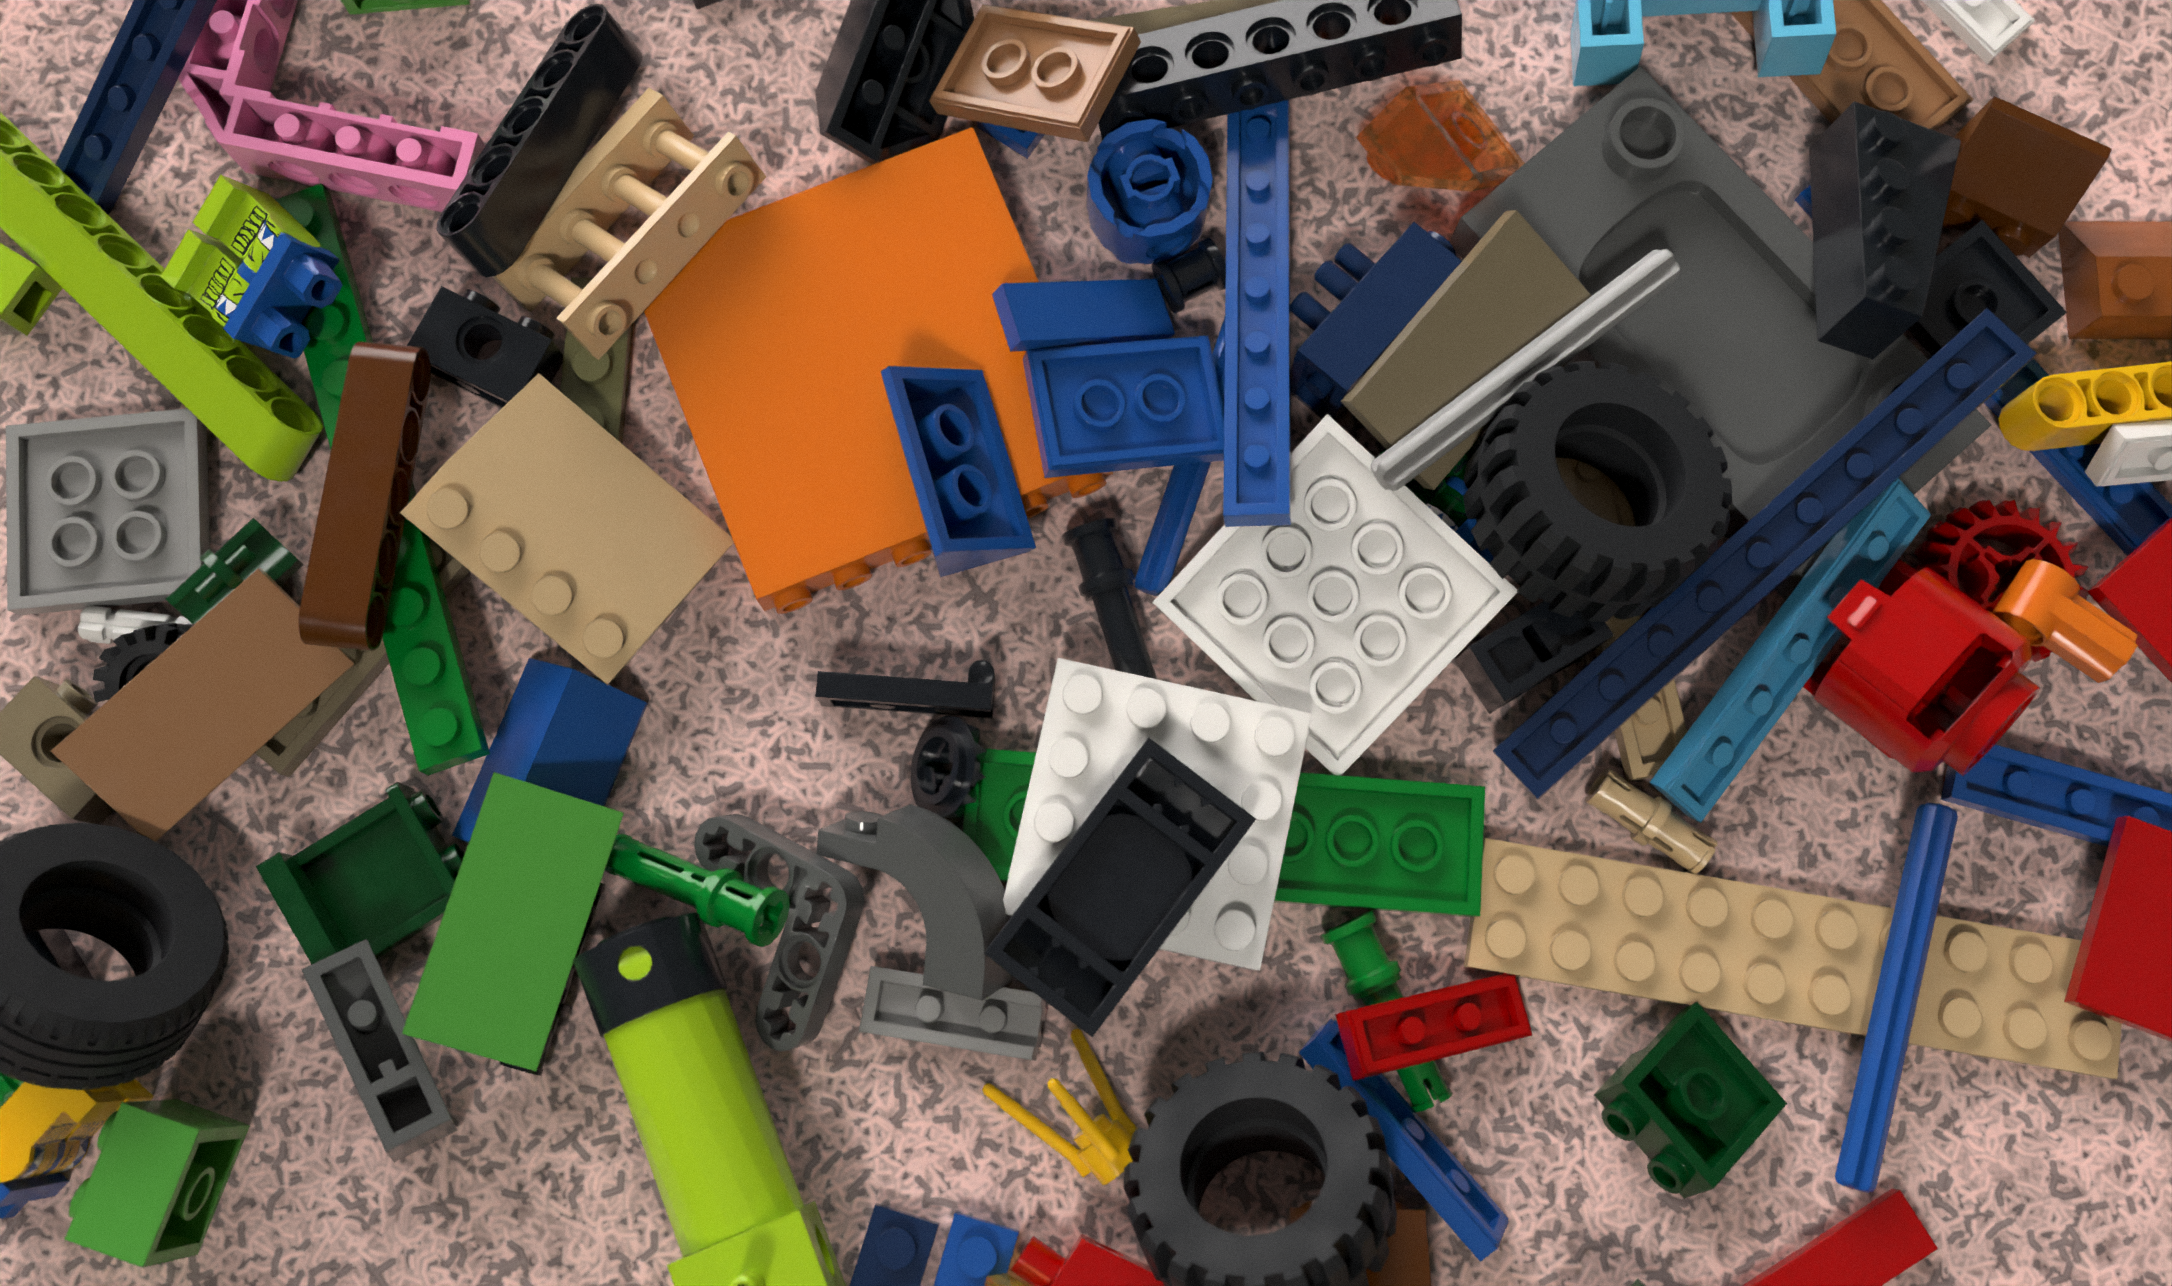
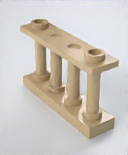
(598, 193)

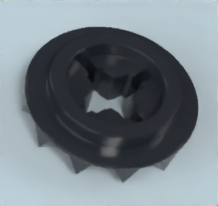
(943, 742)

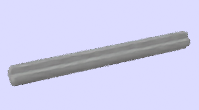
(1548, 350)

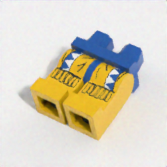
(50, 1134)

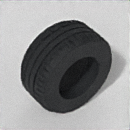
(142, 904)

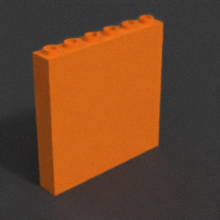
(784, 348)

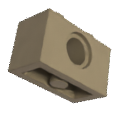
(37, 723)

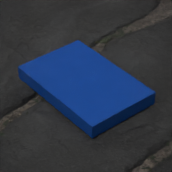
(1125, 405)

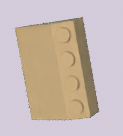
(569, 528)

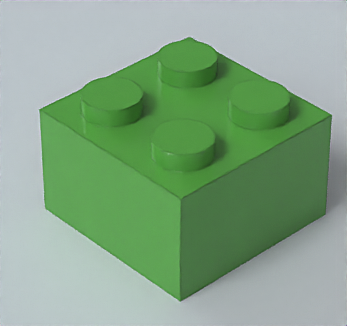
(155, 1181)

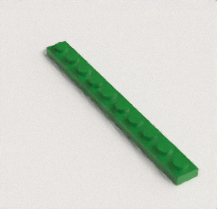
(418, 625)

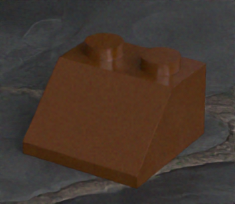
(2019, 175)

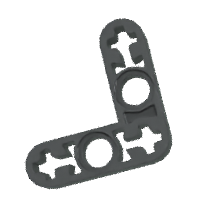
(807, 879)

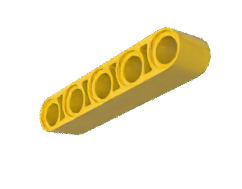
(2085, 405)

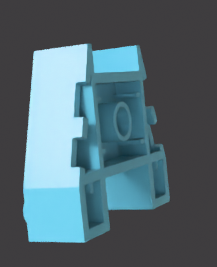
(1788, 34)

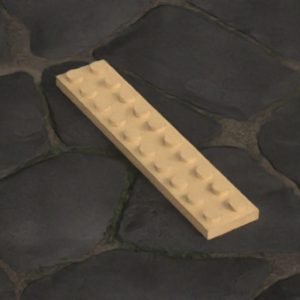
(1777, 956)

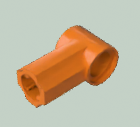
(2050, 613)

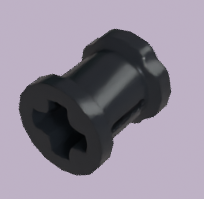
(1190, 274)

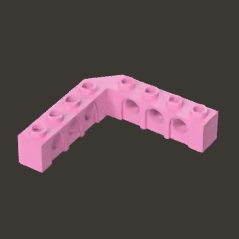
(306, 144)

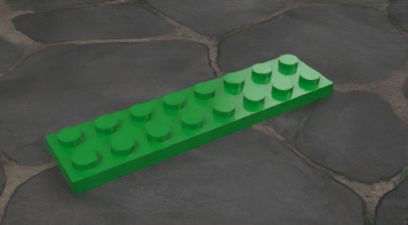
(1345, 843)

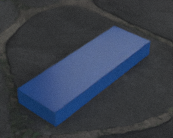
(1081, 313)

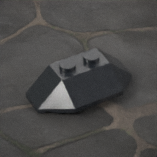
(885, 72)

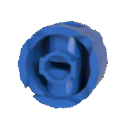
(1148, 192)

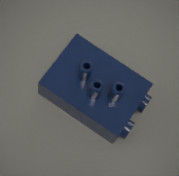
(1368, 313)

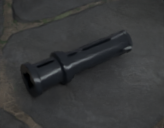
(1107, 585)

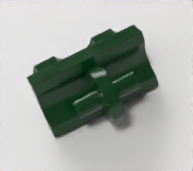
(229, 567)

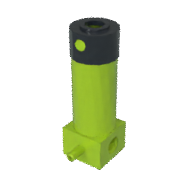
(702, 1111)

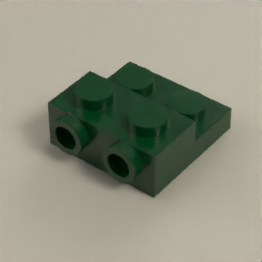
(1689, 1103)

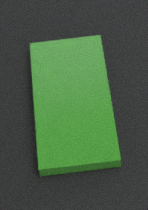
(513, 922)

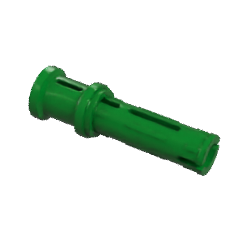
(717, 896)
(1375, 981)

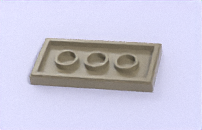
(1473, 323)

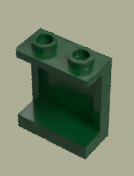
(368, 879)

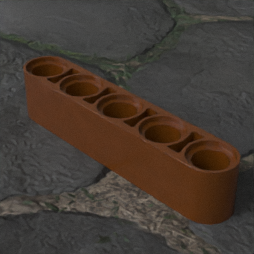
(363, 496)

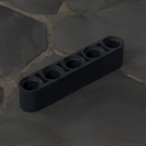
(539, 142)

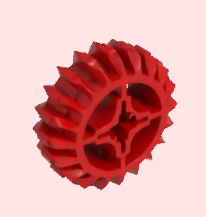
(1956, 554)

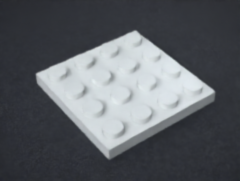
(1340, 606)
(1236, 744)

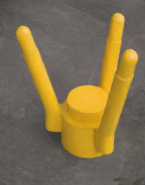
(1100, 1141)

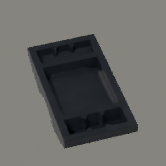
(1120, 887)

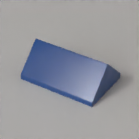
(958, 466)
(558, 735)

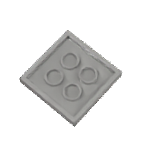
(104, 509)

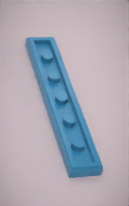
(1786, 653)

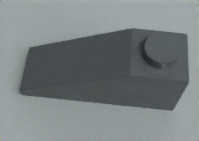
(378, 1056)

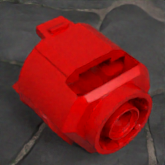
(1924, 671)

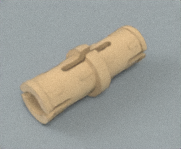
(1651, 821)

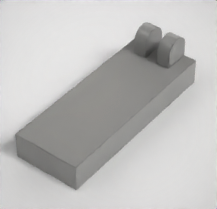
(906, 1009)

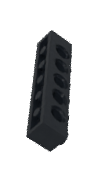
(1278, 55)

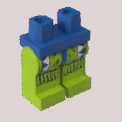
(259, 272)

